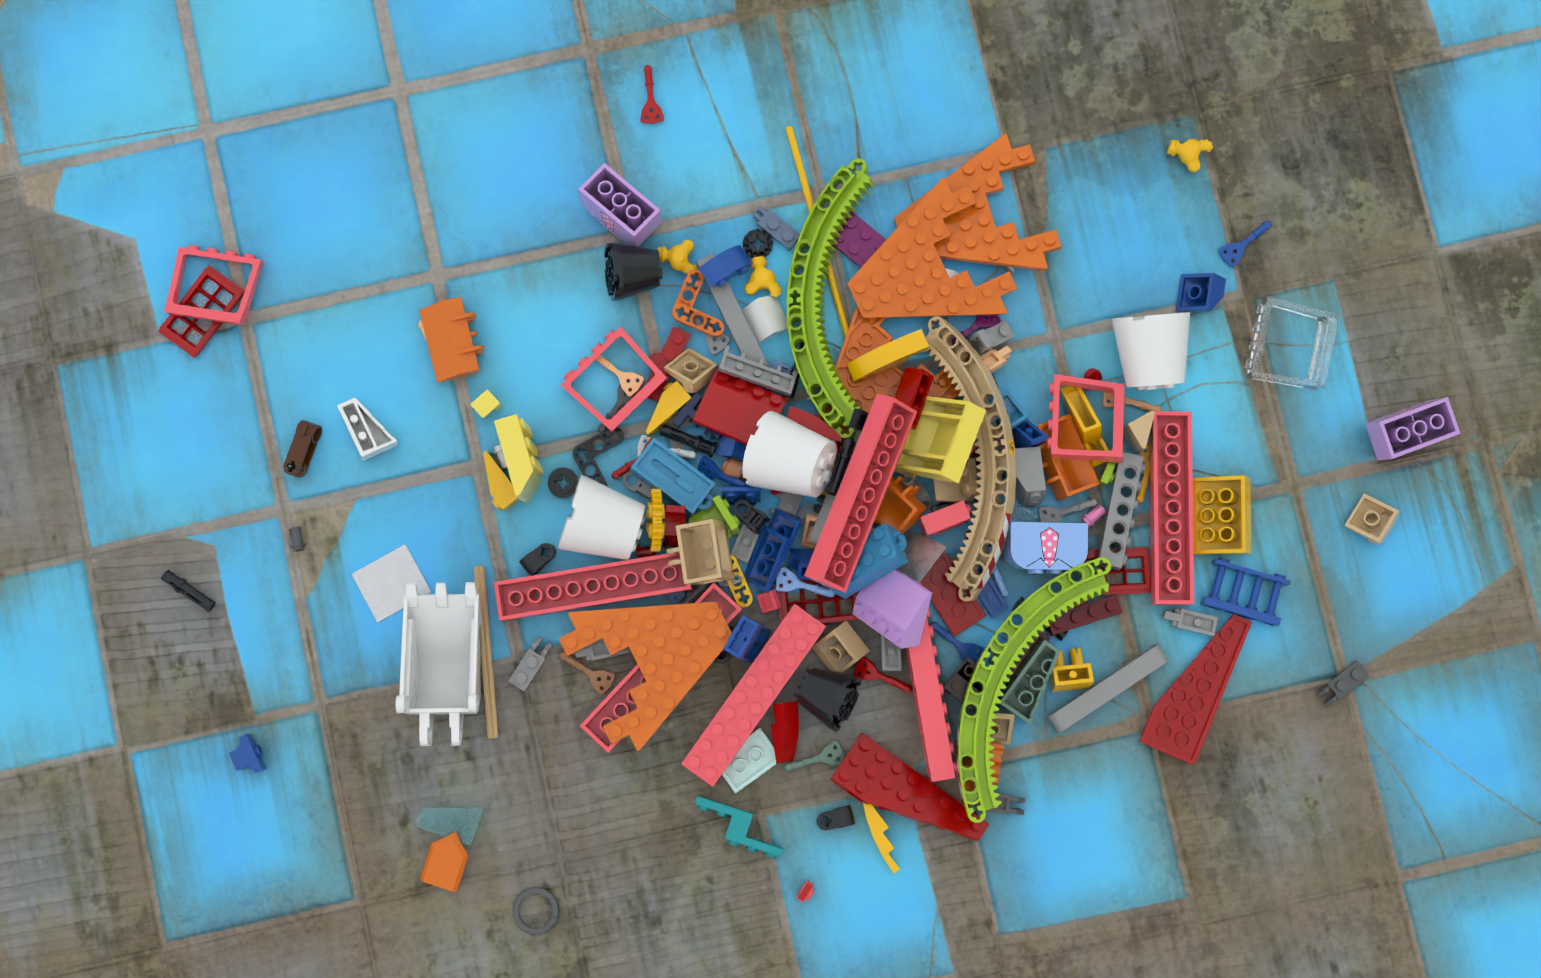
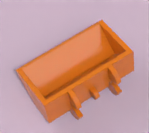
(450, 339)
(1067, 476)
(900, 506)

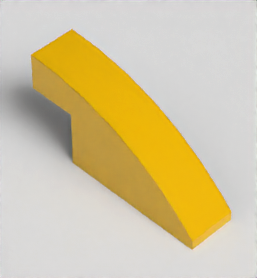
(888, 355)
(1085, 420)

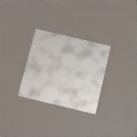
(921, 555)
(385, 582)

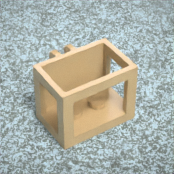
(703, 552)

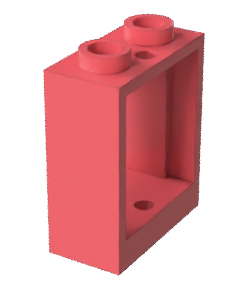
(945, 519)

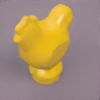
(1189, 152)
(678, 256)
(762, 278)

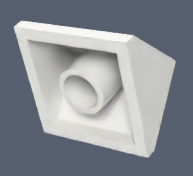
(765, 318)

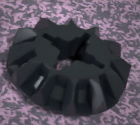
(751, 249)
(558, 475)

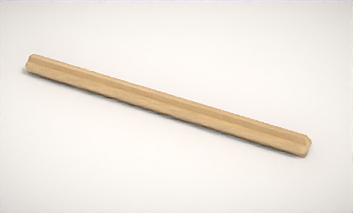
(486, 655)

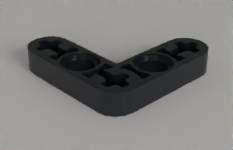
(591, 452)

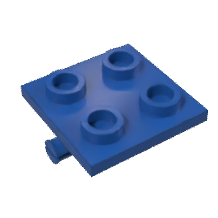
(749, 494)

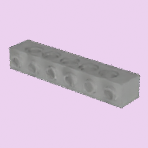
(1136, 465)

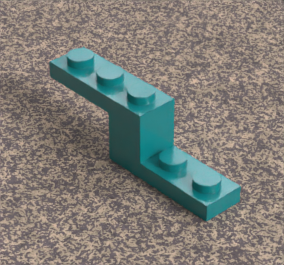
(738, 827)

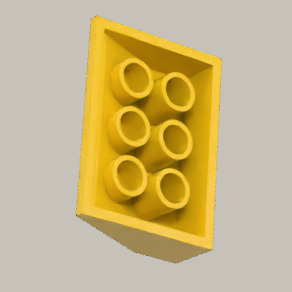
(1222, 515)

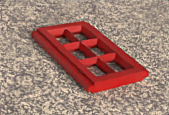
(1130, 588)

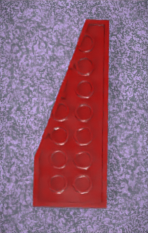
(1188, 706)
(887, 782)

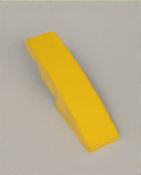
(877, 827)

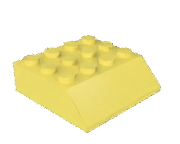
(942, 439)
(520, 456)

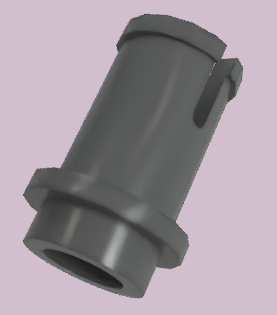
(296, 539)

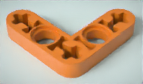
(687, 306)

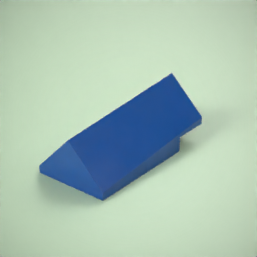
(772, 549)

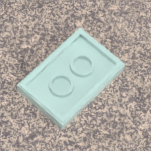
(751, 761)

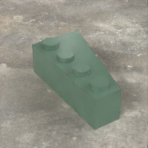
(1030, 680)

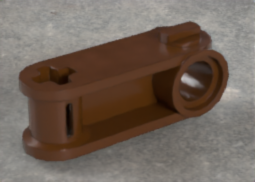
(302, 448)

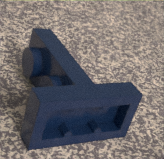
(689, 411)

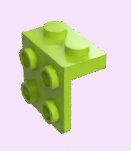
(720, 512)

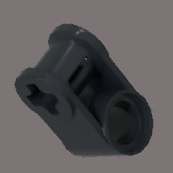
(752, 516)
(535, 561)
(839, 818)

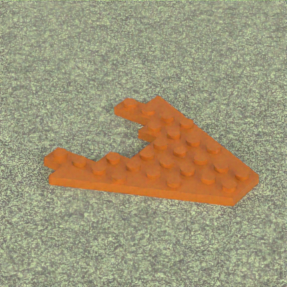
(973, 230)
(909, 277)
(864, 337)
(670, 648)

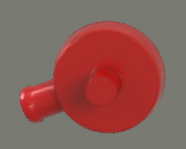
(1093, 374)

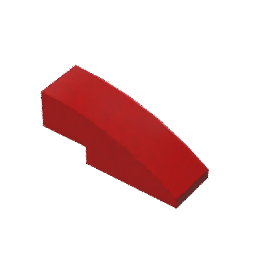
(813, 423)
(785, 731)

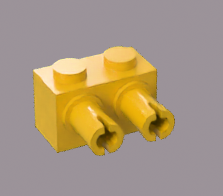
(1072, 676)

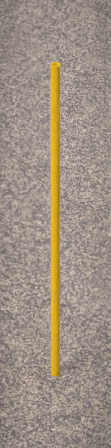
(810, 203)

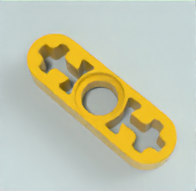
(747, 591)

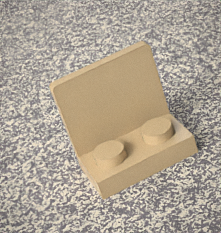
(955, 492)

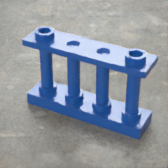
(1250, 611)

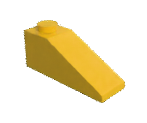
(669, 404)
(499, 484)

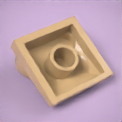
(691, 370)
(1372, 519)

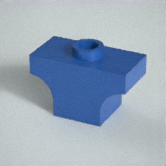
(799, 561)
(248, 755)

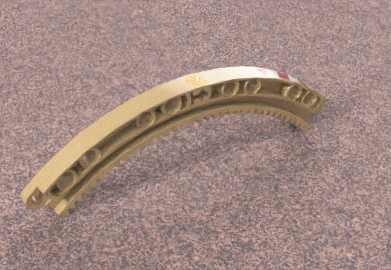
(992, 517)

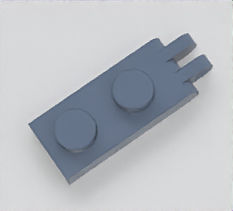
(776, 228)

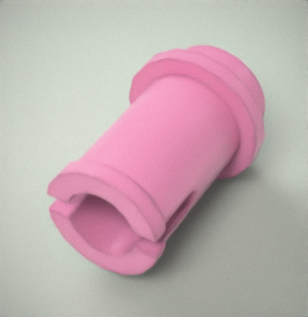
(1094, 515)

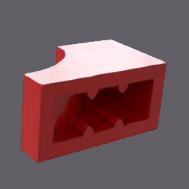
(673, 516)

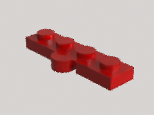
(673, 347)

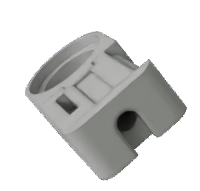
(643, 489)

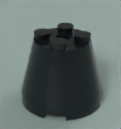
(630, 270)
(828, 695)

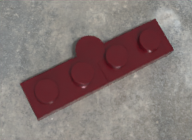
(1086, 614)

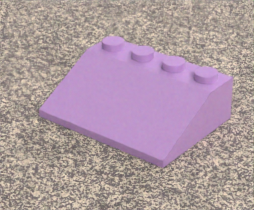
(894, 608)

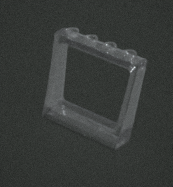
(1322, 348)

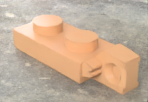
(996, 359)

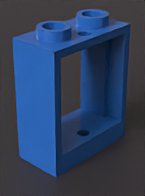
(744, 639)

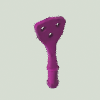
(980, 323)

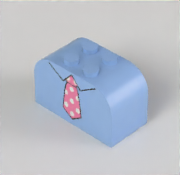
(1046, 546)

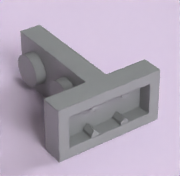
(990, 338)

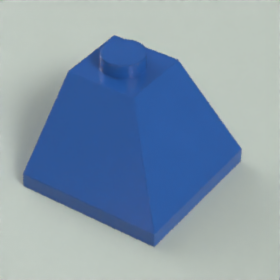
(1200, 292)

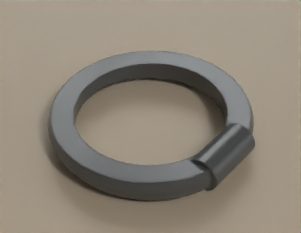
(550, 923)

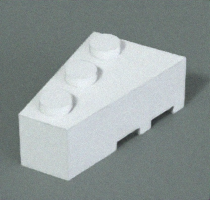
(365, 430)

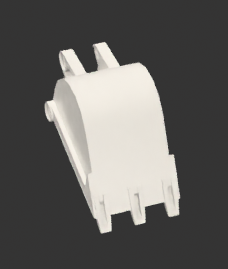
(440, 658)

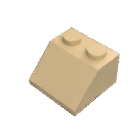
(840, 648)

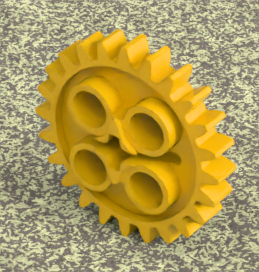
(655, 513)

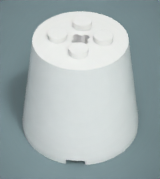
(1153, 349)
(788, 457)
(602, 521)

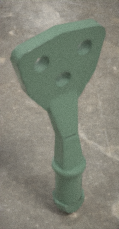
(821, 757)

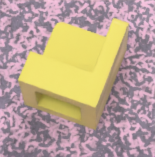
(485, 404)

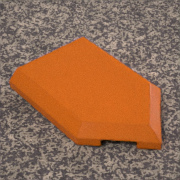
(445, 863)

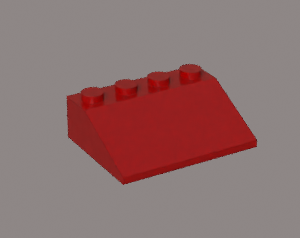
(735, 406)

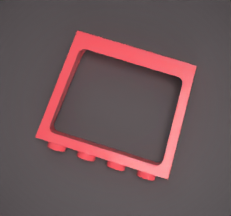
(241, 315)
(611, 337)
(1117, 390)

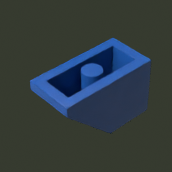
(1028, 435)

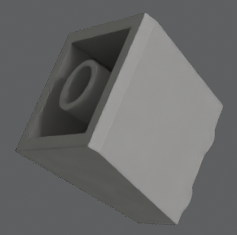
(1029, 476)

